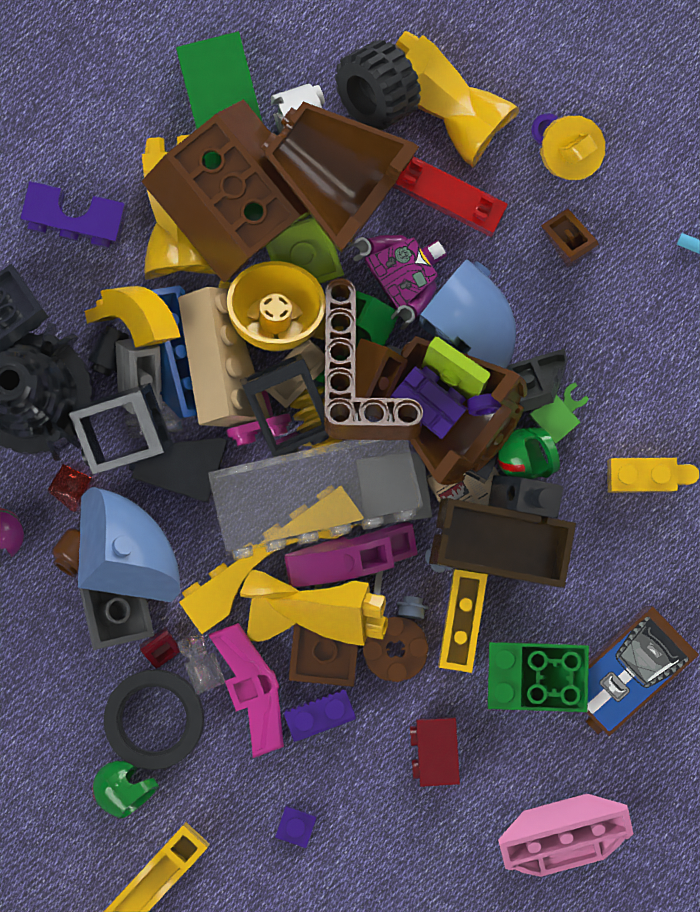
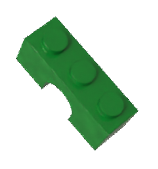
(372, 324)

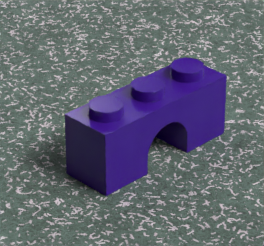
(44, 211)

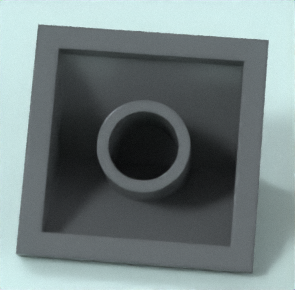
(115, 618)

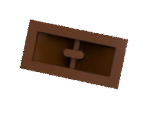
(569, 237)

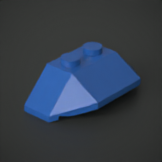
(175, 370)

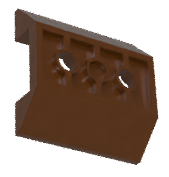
(212, 202)

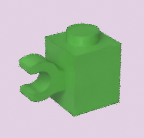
(558, 416)

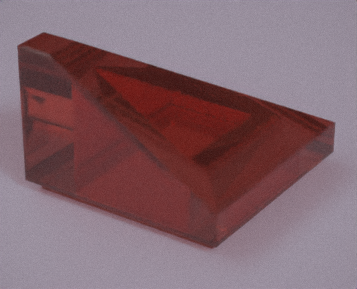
(69, 487)

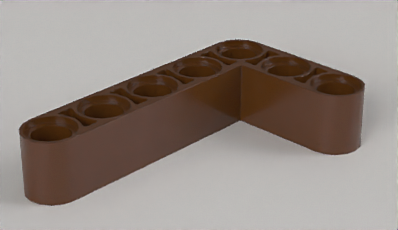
(343, 374)

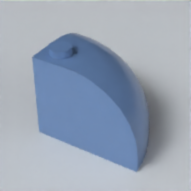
(472, 316)
(124, 549)

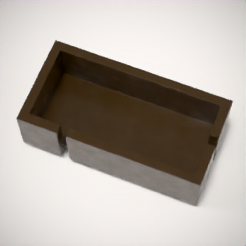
(502, 543)

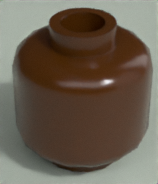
(67, 552)

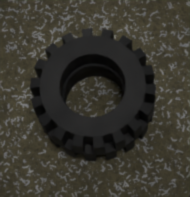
(378, 85)

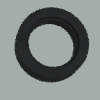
(114, 726)

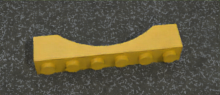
(214, 600)
(161, 872)

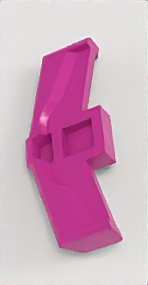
(252, 687)

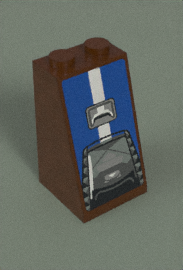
(634, 669)

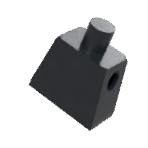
(530, 496)

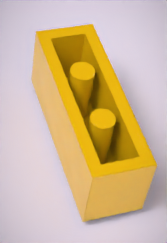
(462, 620)

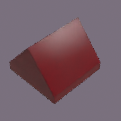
(160, 648)

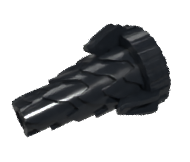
(50, 387)

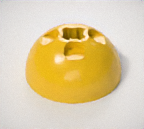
(276, 305)

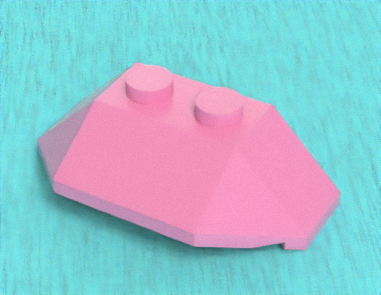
(565, 835)

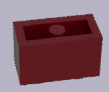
(436, 750)

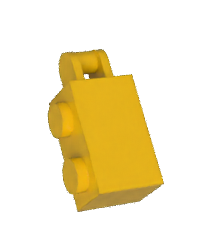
(648, 475)

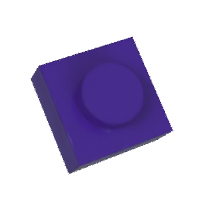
(296, 826)

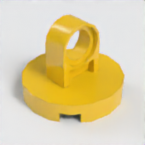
(572, 147)

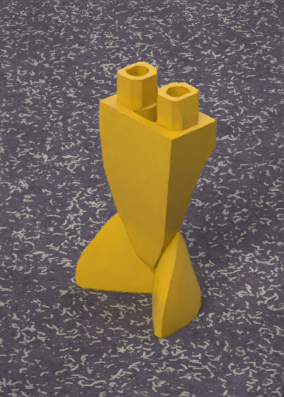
(468, 112)
(168, 246)
(338, 613)

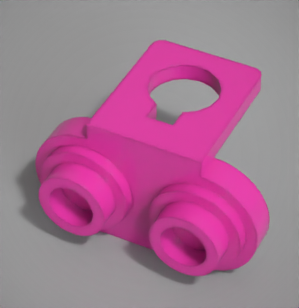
(246, 433)

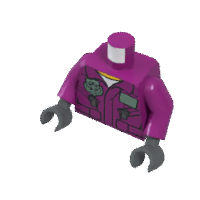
(402, 271)

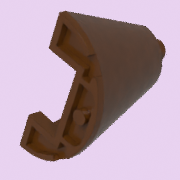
(337, 167)
(472, 438)

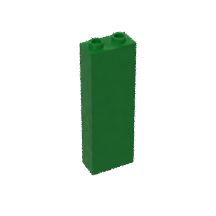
(216, 79)

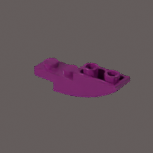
(351, 558)

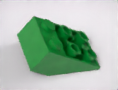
(538, 676)

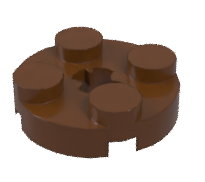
(397, 668)

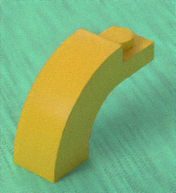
(140, 310)

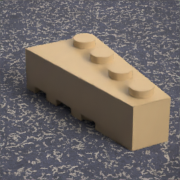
(216, 360)

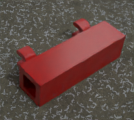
(451, 196)

